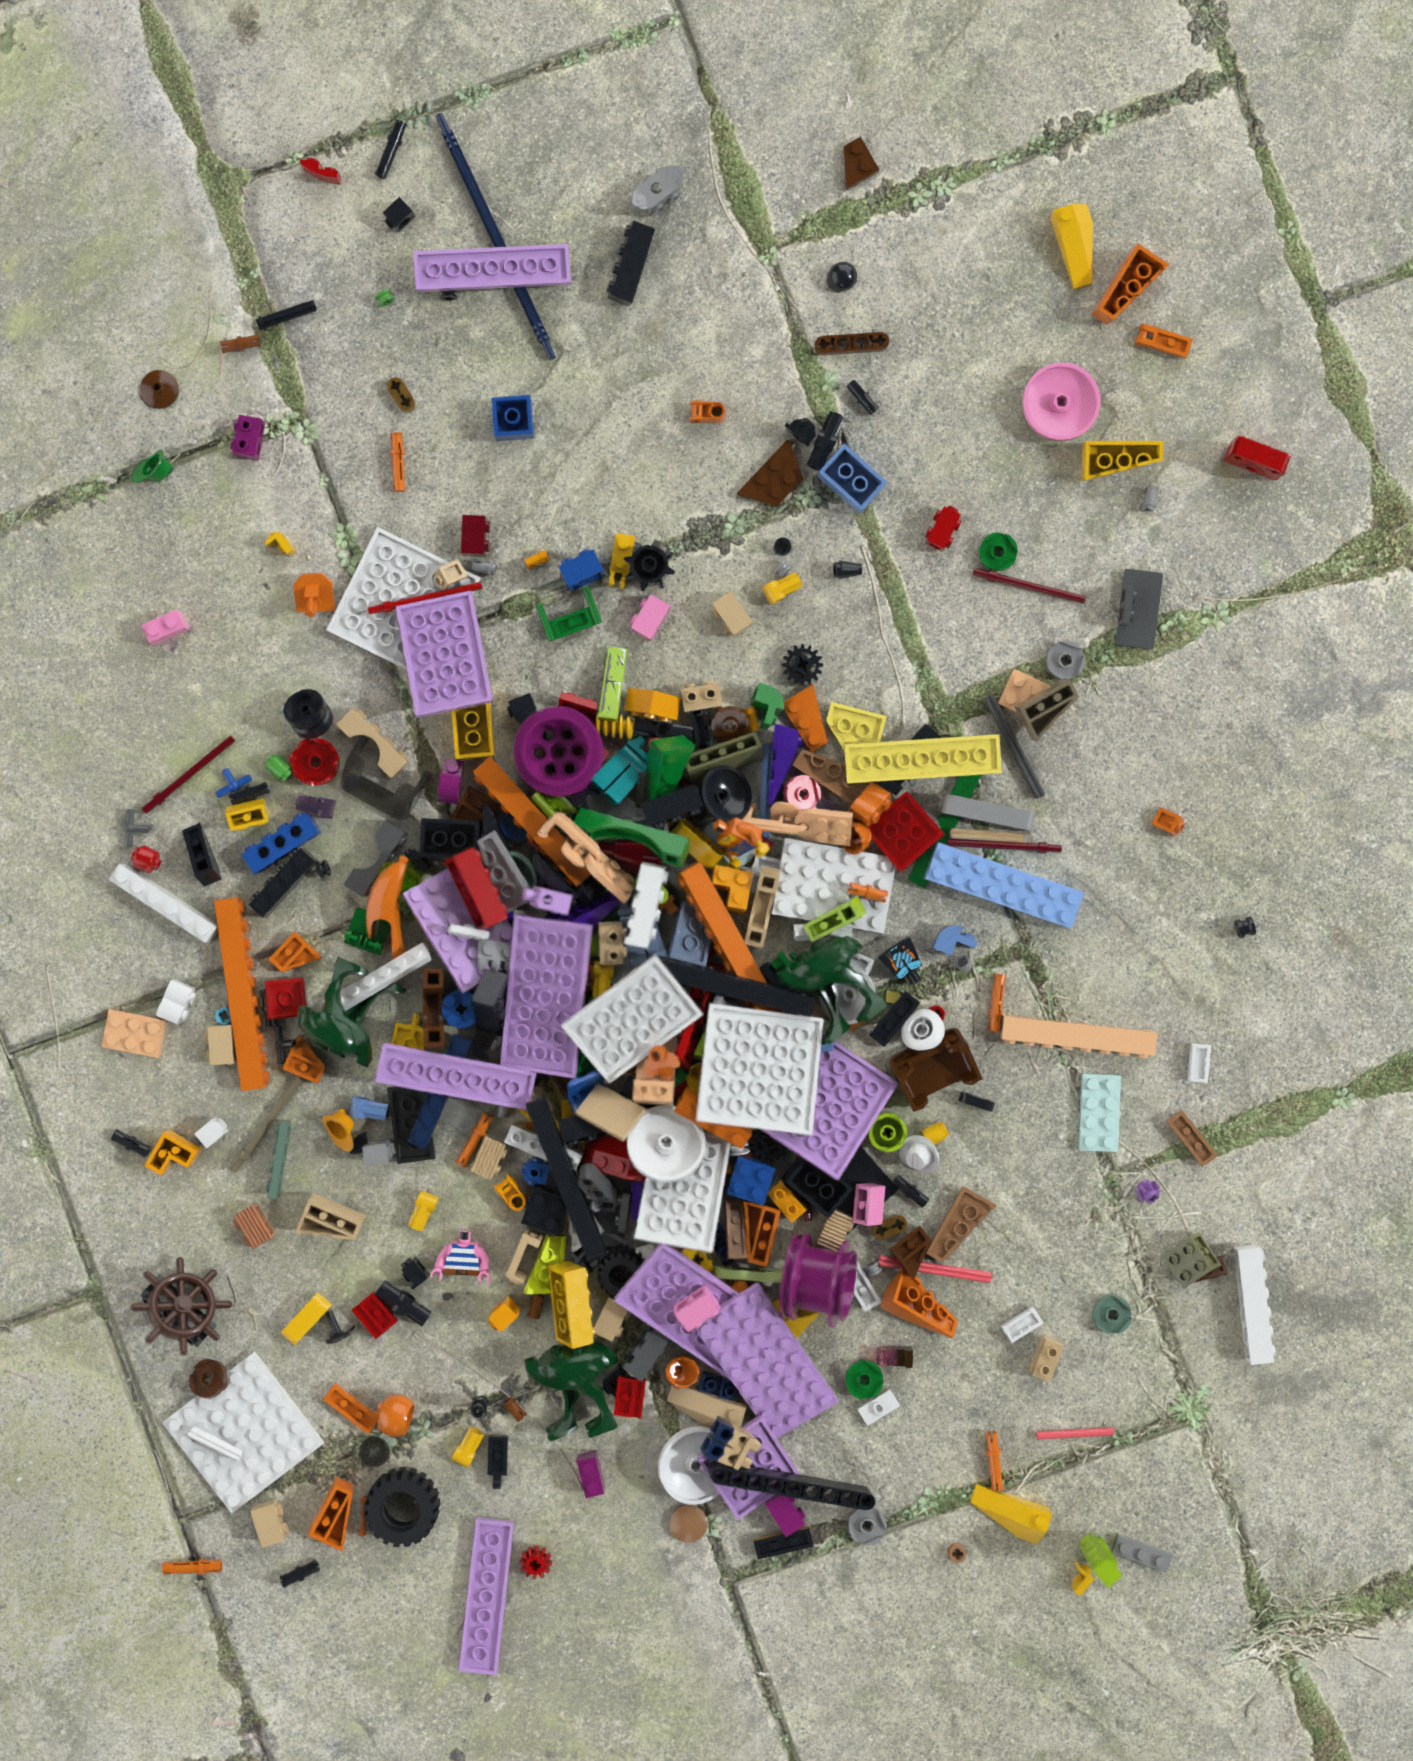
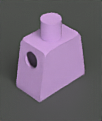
(548, 899)

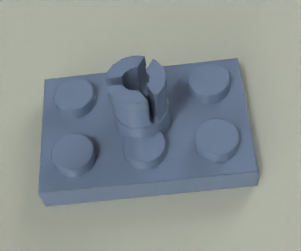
(689, 939)

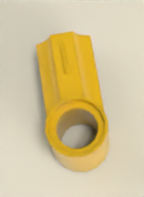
(777, 590)
(602, 978)
(424, 1207)
(466, 1450)

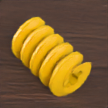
(621, 726)

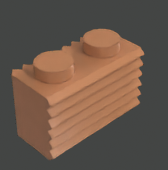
(254, 1226)

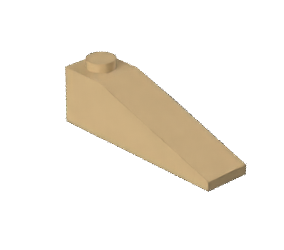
(706, 1407)

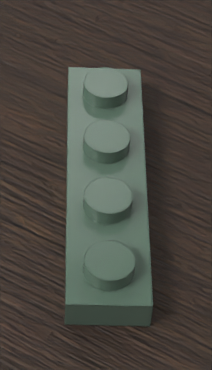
(280, 1152)

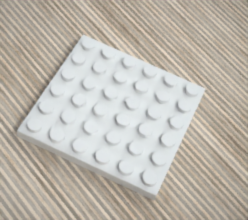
(386, 572)
(759, 1069)
(253, 1417)

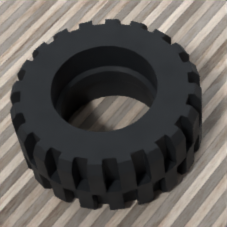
(391, 1529)

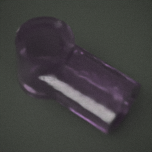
(320, 806)

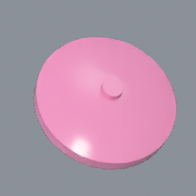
(1061, 401)

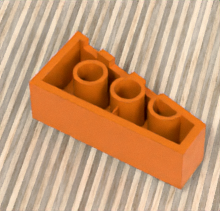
(1130, 280)

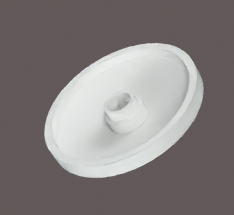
(665, 1145)
(680, 1469)

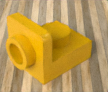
(284, 545)
(1082, 1580)

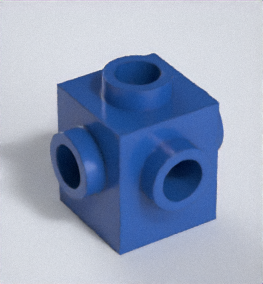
(535, 1178)

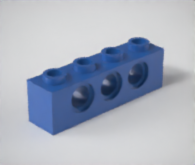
(253, 855)

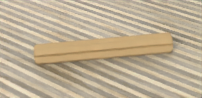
(986, 835)

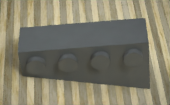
(645, 1352)

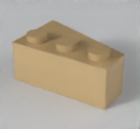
(330, 1219)

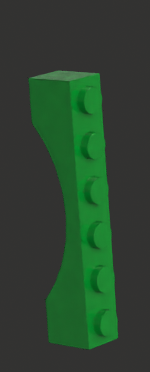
(668, 846)

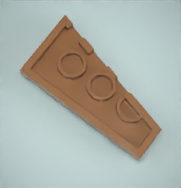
(962, 1217)

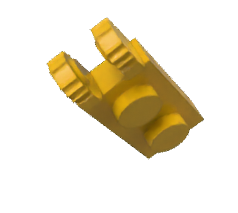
(622, 548)

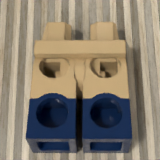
(729, 1444)

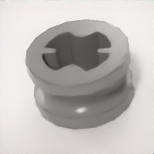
(782, 569)
(872, 1269)

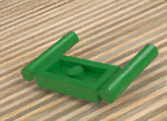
(571, 622)

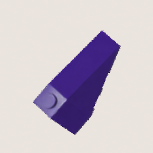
(785, 747)
(589, 913)

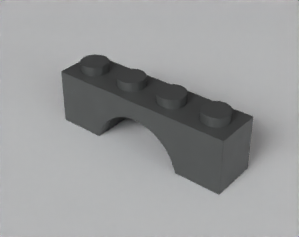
(389, 839)

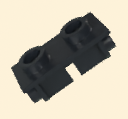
(700, 723)

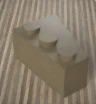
(1045, 707)

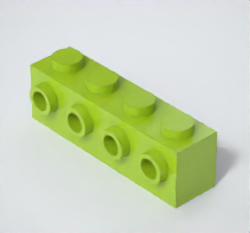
(1100, 1559)

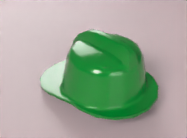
(153, 468)

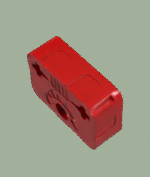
(1257, 458)

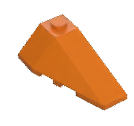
(913, 1303)

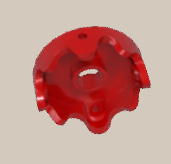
(301, 761)

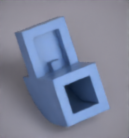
(949, 936)

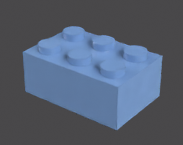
(852, 479)

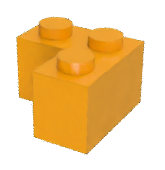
(652, 704)
(735, 883)
(172, 1148)

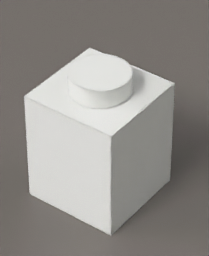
(212, 1132)

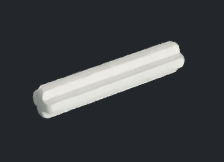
(215, 1443)

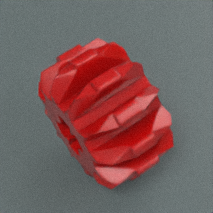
(529, 1564)

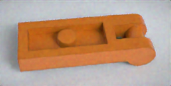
(1164, 341)

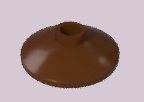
(165, 395)

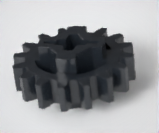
(810, 662)
(758, 1135)

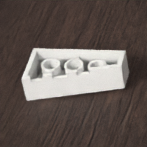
(646, 905)

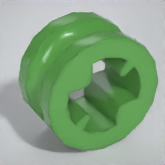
(384, 298)

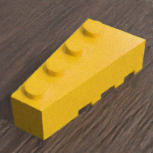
(1111, 457)

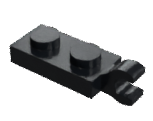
(497, 1458)

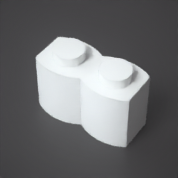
(175, 1002)

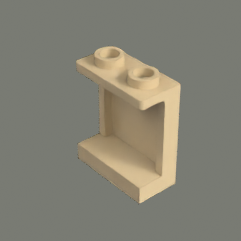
(530, 1237)

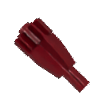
(631, 852)

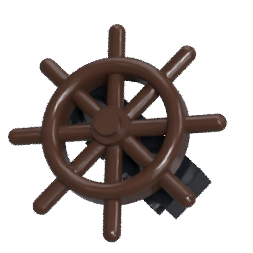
(180, 1308)

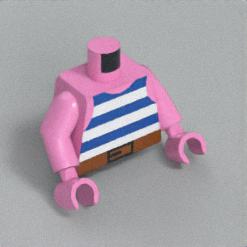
(462, 1258)

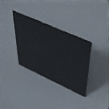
(863, 1170)

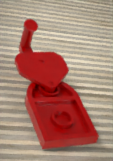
(691, 1034)

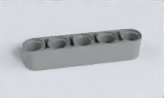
(988, 812)

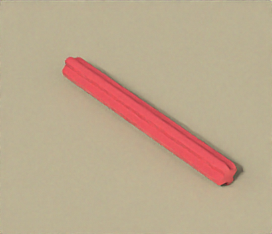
(939, 1269)

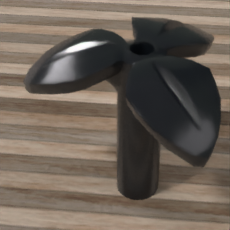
(579, 799)
(336, 1334)

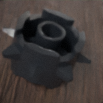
(653, 555)

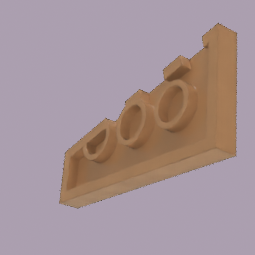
(829, 775)

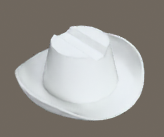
(923, 1030)
(919, 1154)

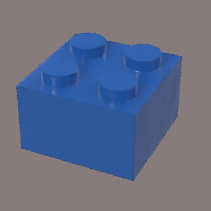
(513, 418)
(581, 569)
(750, 1179)

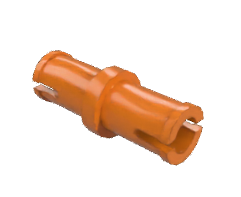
(867, 892)

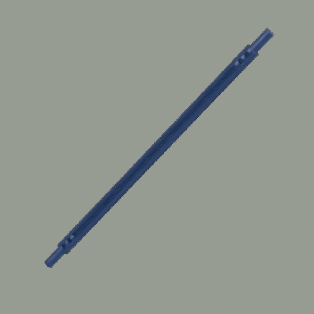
(492, 230)

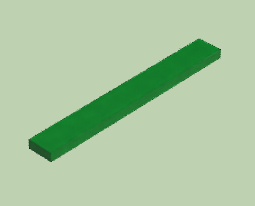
(964, 788)

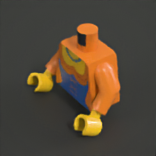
(739, 838)

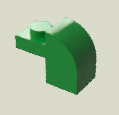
(770, 701)

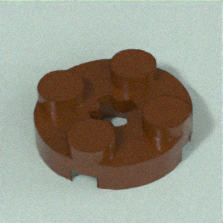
(730, 714)
(218, 1381)

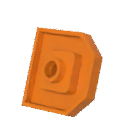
(314, 594)

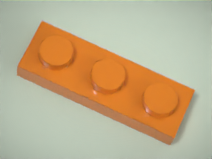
(351, 1408)

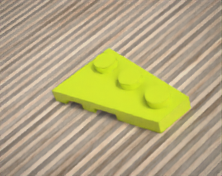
(551, 1252)

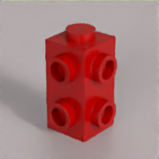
(946, 522)

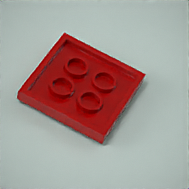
(905, 831)

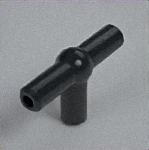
(280, 1044)

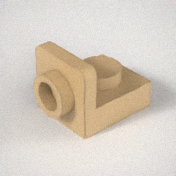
(449, 574)

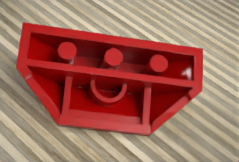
(611, 1157)

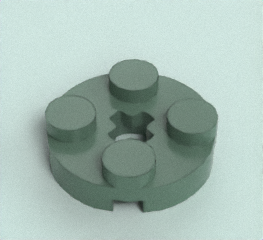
(1112, 1325)

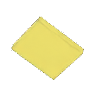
(892, 996)

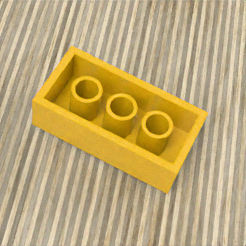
(474, 732)
(571, 1304)

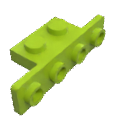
(553, 804)

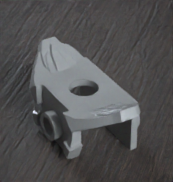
(670, 180)

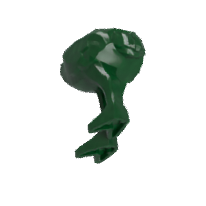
(823, 967)
(336, 1027)
(575, 1373)

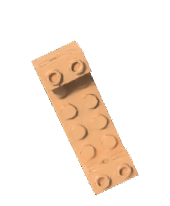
(656, 1089)

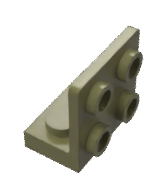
(1191, 1260)

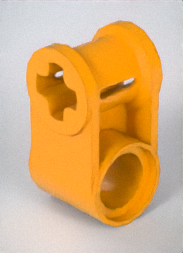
(510, 1192)

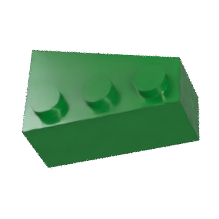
(667, 763)

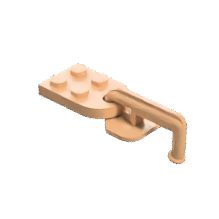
(809, 824)
(599, 864)

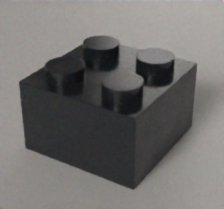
(545, 1210)

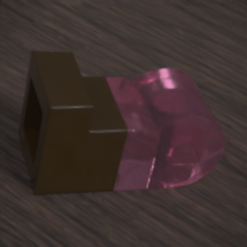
(895, 1356)

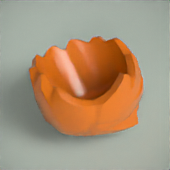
(860, 838)
(681, 1372)

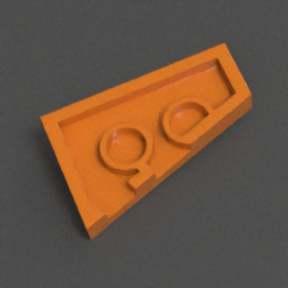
(806, 718)

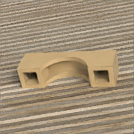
(390, 759)
(762, 906)

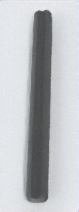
(1014, 746)

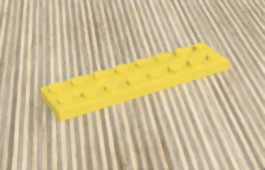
(922, 758)

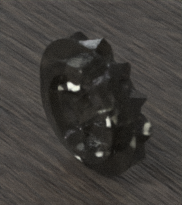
(374, 1442)

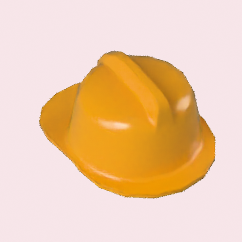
(339, 1128)

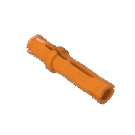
(397, 462)
(996, 1002)
(478, 1132)
(993, 1452)
(186, 1567)

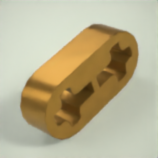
(404, 392)
(891, 1231)

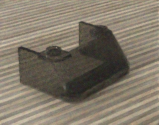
(397, 804)

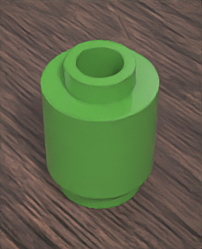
(279, 767)

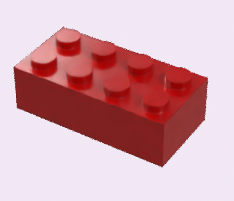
(476, 889)

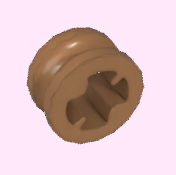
(951, 1549)

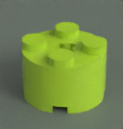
(896, 1136)

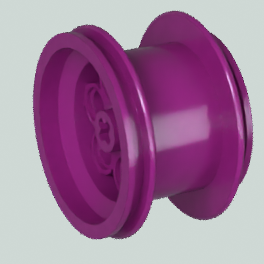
(531, 738)
(818, 1280)

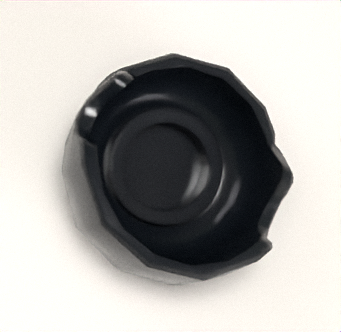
(842, 277)

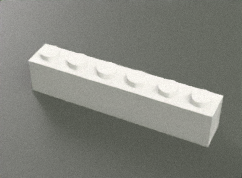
(165, 902)
(1253, 1304)

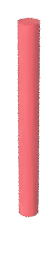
(1075, 1433)

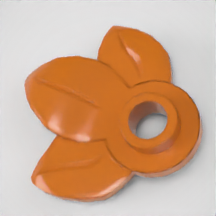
(661, 1066)

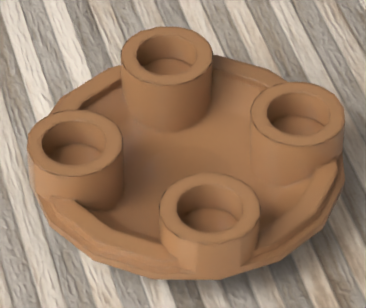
(688, 1523)

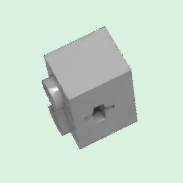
(378, 1152)

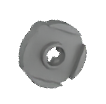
(1055, 665)
(876, 1530)

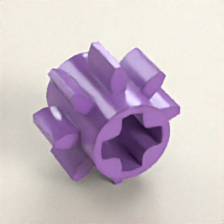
(1147, 1191)

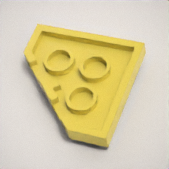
(854, 725)

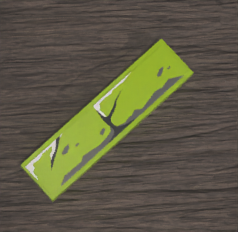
(612, 684)

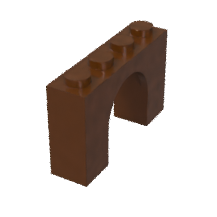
(432, 1010)

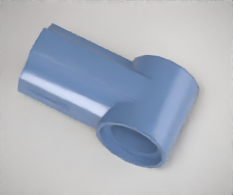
(363, 1107)

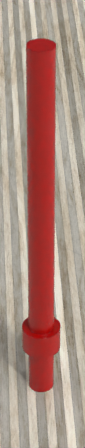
(388, 606)

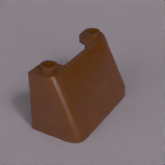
(934, 1069)

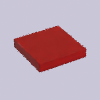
(284, 997)

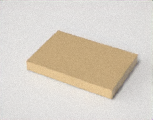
(610, 1112)

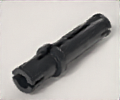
(393, 143)

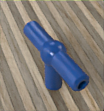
(232, 784)

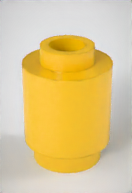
(935, 1133)

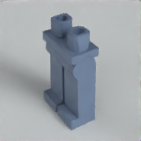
(637, 954)

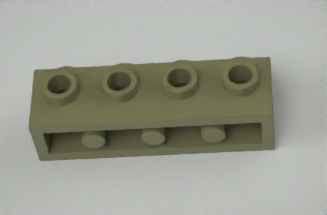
(731, 753)

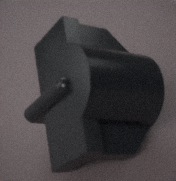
(802, 430)
(581, 1259)

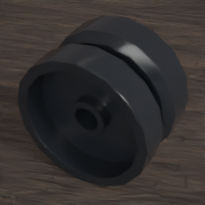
(308, 714)

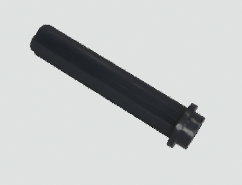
(286, 315)

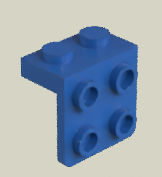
(580, 1088)

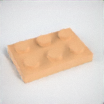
(1019, 688)
(134, 1033)

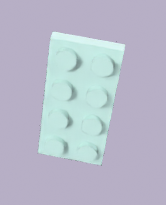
(1099, 1112)

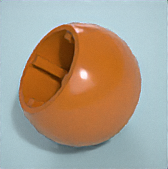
(395, 1415)

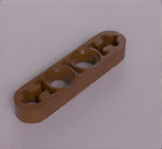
(851, 341)

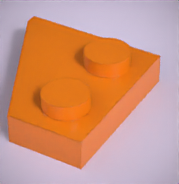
(294, 953)
(304, 1062)

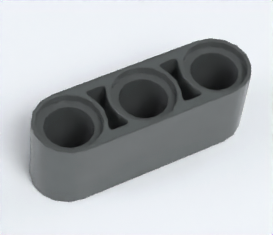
(598, 1187)

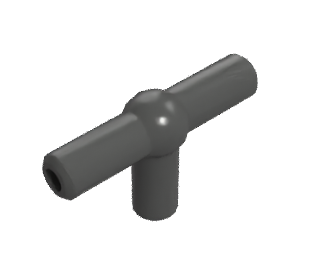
(130, 828)

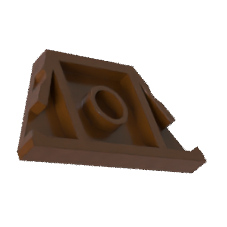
(775, 478)

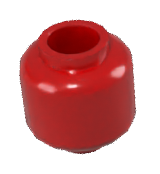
(145, 859)

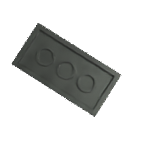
(404, 1110)

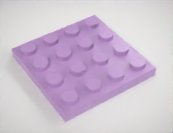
(770, 1456)

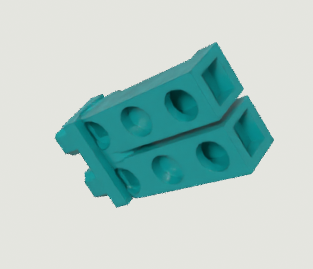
(629, 756)

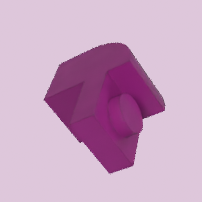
(450, 781)

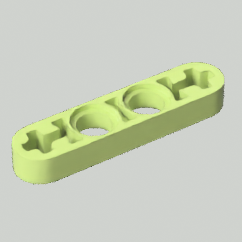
(749, 1274)

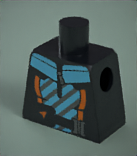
(902, 960)

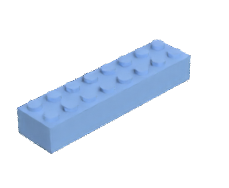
(1003, 885)

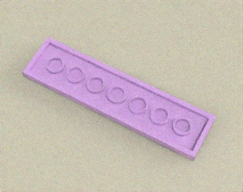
(492, 268)
(454, 1076)
(486, 1596)

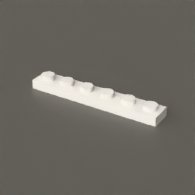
(385, 975)

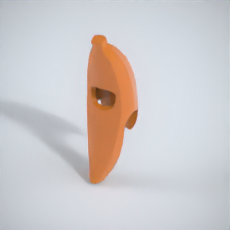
(384, 903)

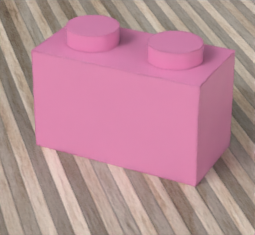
(650, 617)
(165, 627)
(868, 1204)
(696, 1308)

